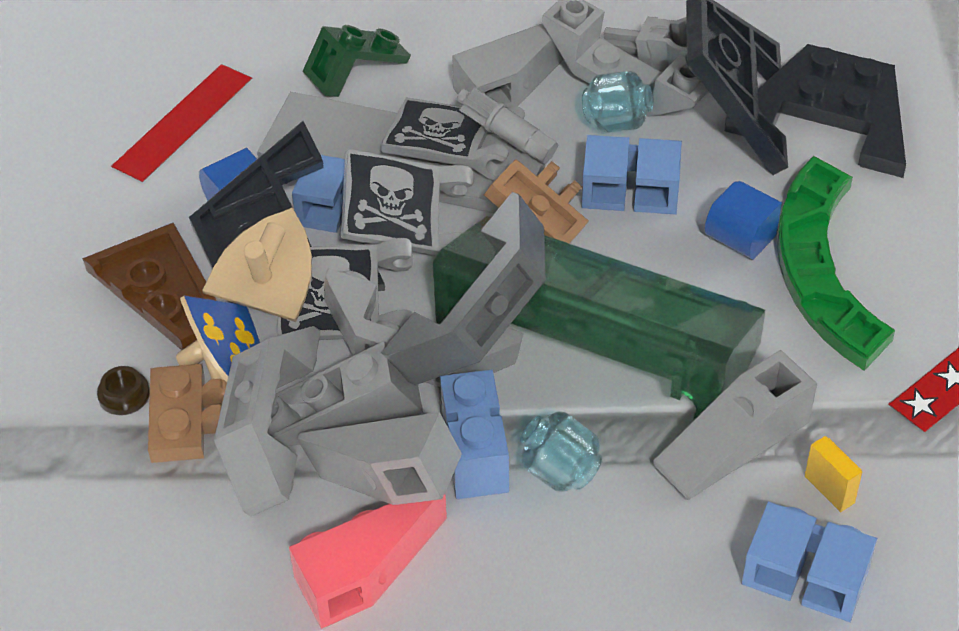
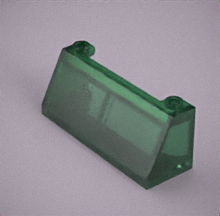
(620, 314)

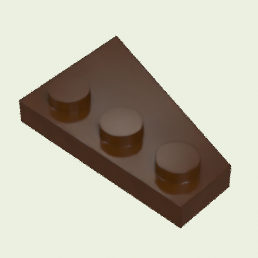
(151, 278)

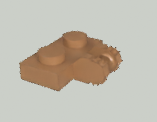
(552, 210)
(178, 412)

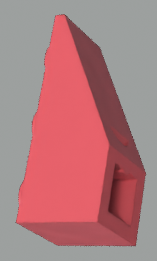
(361, 558)

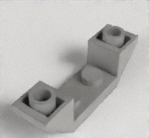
(576, 33)
(352, 303)
(254, 460)

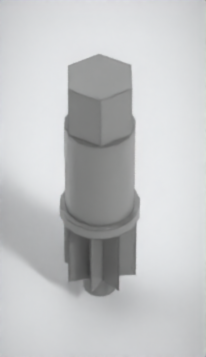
(507, 125)

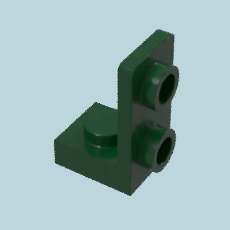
(340, 47)

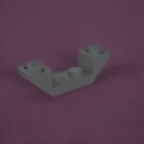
(430, 349)

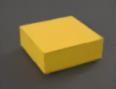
(833, 473)

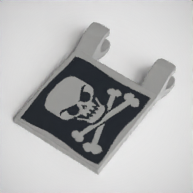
(444, 135)
(398, 199)
(363, 259)

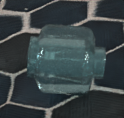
(617, 102)
(560, 451)

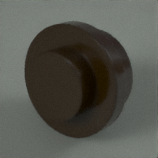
(123, 391)

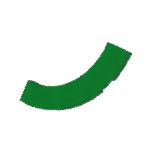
(811, 270)

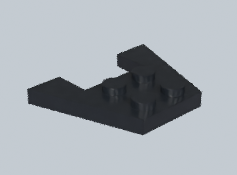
(726, 58)
(843, 94)
(257, 194)

